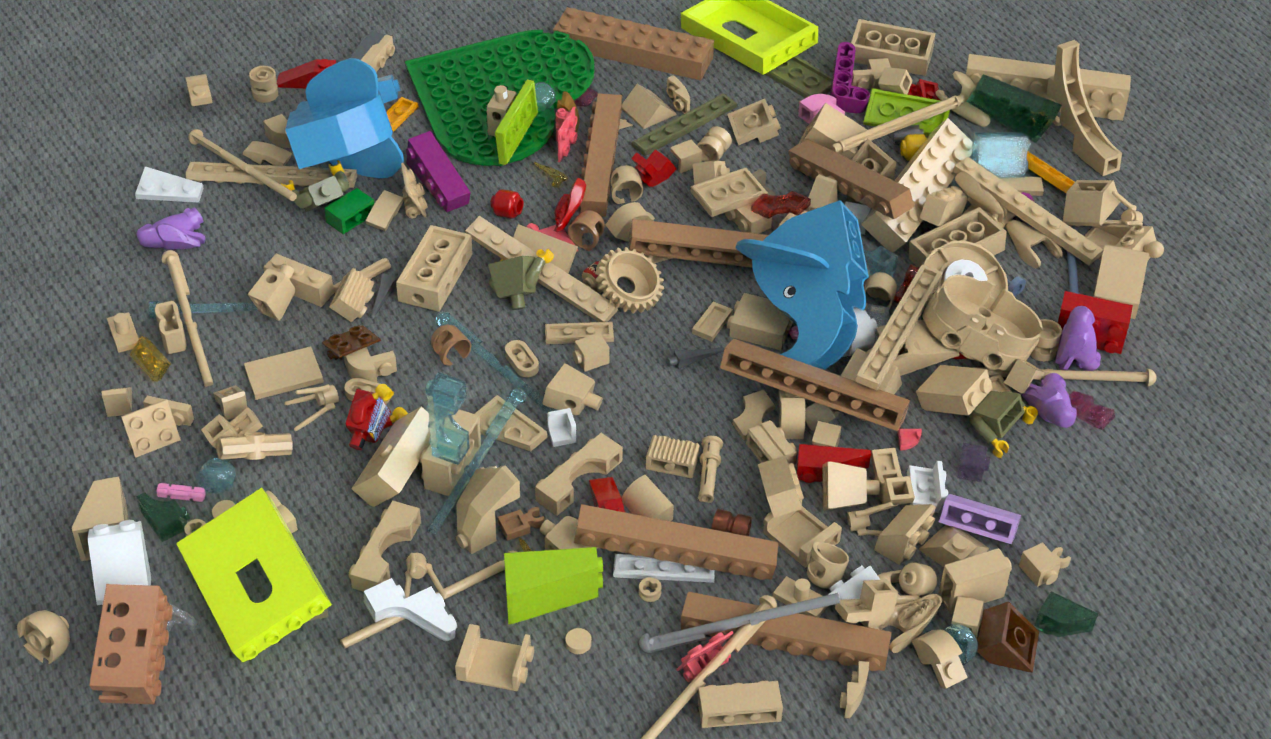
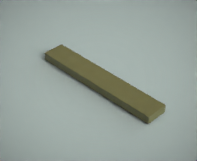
(684, 124)

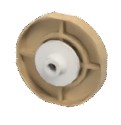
(967, 260)

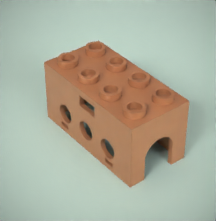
(134, 650)

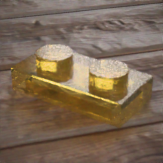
(150, 359)

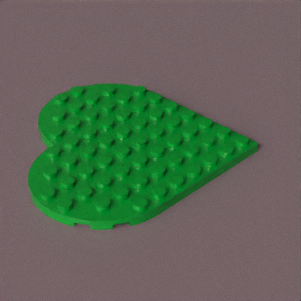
(462, 81)

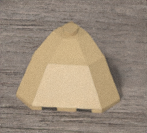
(486, 492)

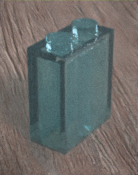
(1002, 153)

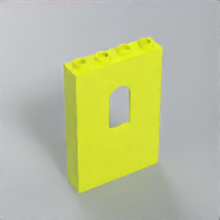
(777, 37)
(232, 541)

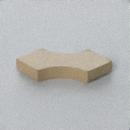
(756, 407)

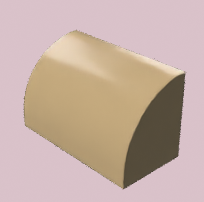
(647, 500)

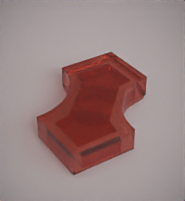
(772, 205)

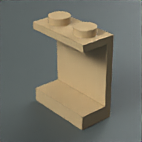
(493, 661)

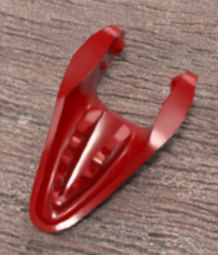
(569, 204)

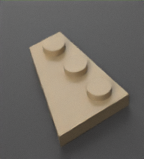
(518, 430)

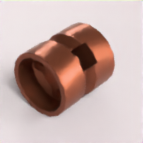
(726, 522)

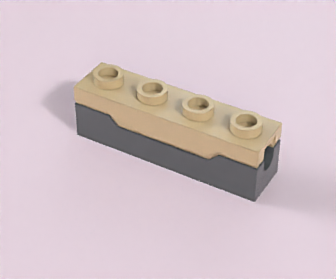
(375, 50)

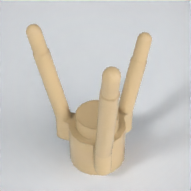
(1129, 217)
(324, 395)
(860, 519)
(416, 569)

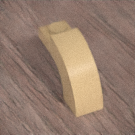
(893, 485)

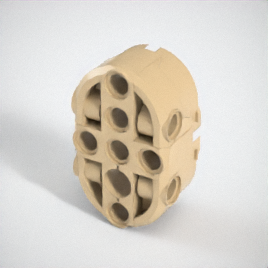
(980, 325)

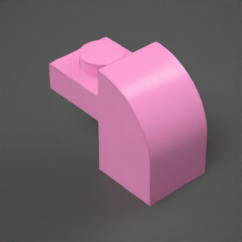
(811, 105)

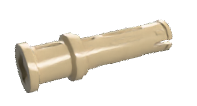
(710, 461)

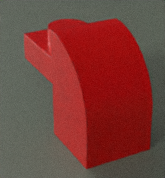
(654, 168)

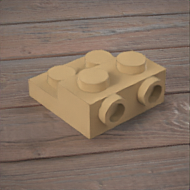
(754, 122)

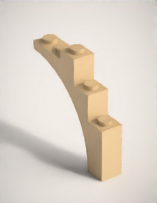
(1067, 89)

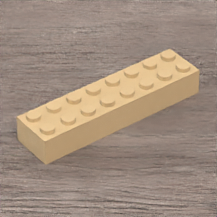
(1104, 91)
(925, 173)

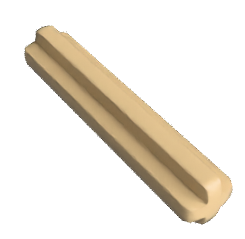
(371, 271)

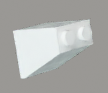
(118, 556)

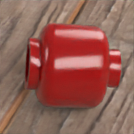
(507, 203)

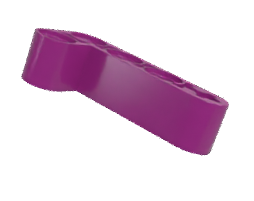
(849, 98)

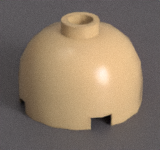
(45, 635)

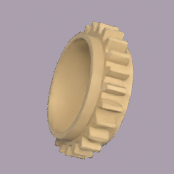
(638, 270)

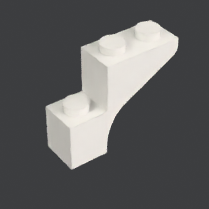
(422, 608)

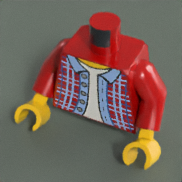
(371, 415)

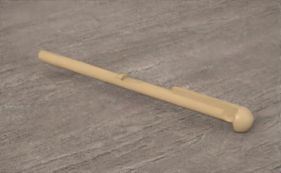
(196, 137)
(172, 259)
(1148, 376)
(450, 591)
(736, 642)

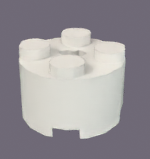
(865, 333)

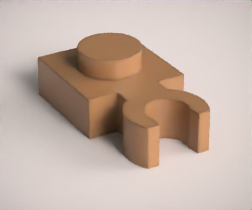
(518, 524)

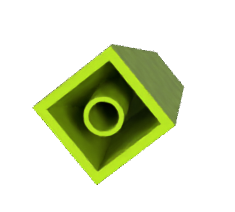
(550, 580)

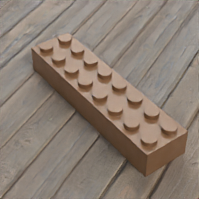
(639, 43)

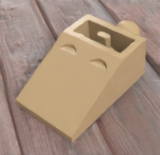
(1130, 237)
(920, 349)

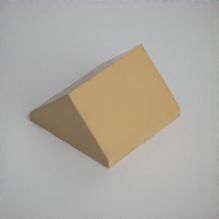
(646, 107)
(875, 159)

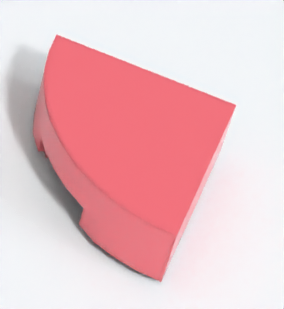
(908, 438)

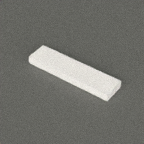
(645, 567)

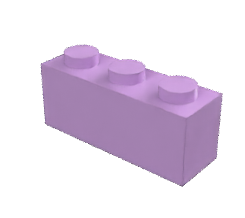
(980, 518)

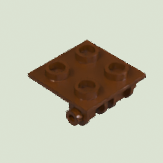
(349, 342)

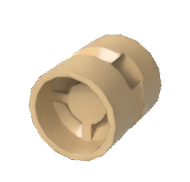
(263, 84)
(714, 144)
(1048, 341)

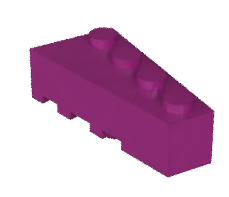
(436, 172)

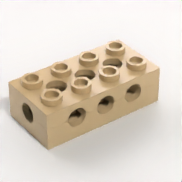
(439, 244)

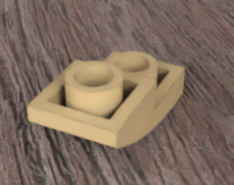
(677, 90)
(262, 151)
(384, 210)
(855, 689)

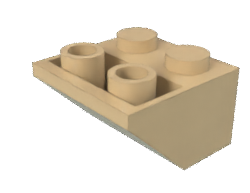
(1090, 202)
(905, 532)

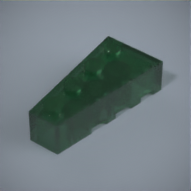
(1014, 107)

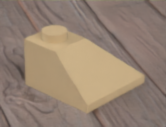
(952, 545)

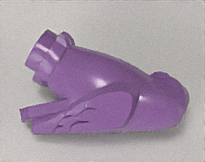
(173, 231)
(1079, 341)
(1052, 401)

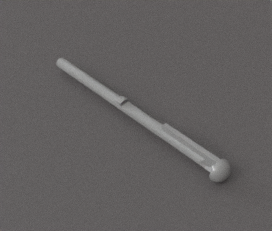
(695, 634)

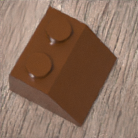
(1007, 638)

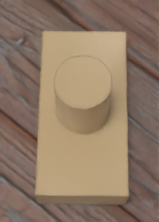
(123, 331)
(797, 591)

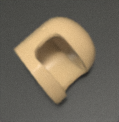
(626, 178)
(881, 286)
(828, 564)

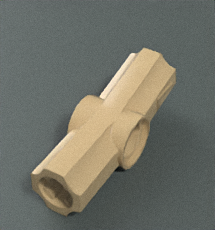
(254, 446)

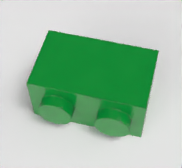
(349, 211)

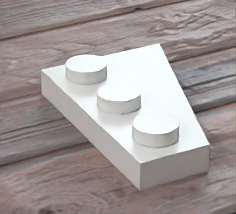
(167, 187)

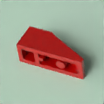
(301, 75)
(812, 458)
(606, 494)

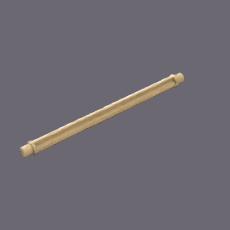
(898, 123)

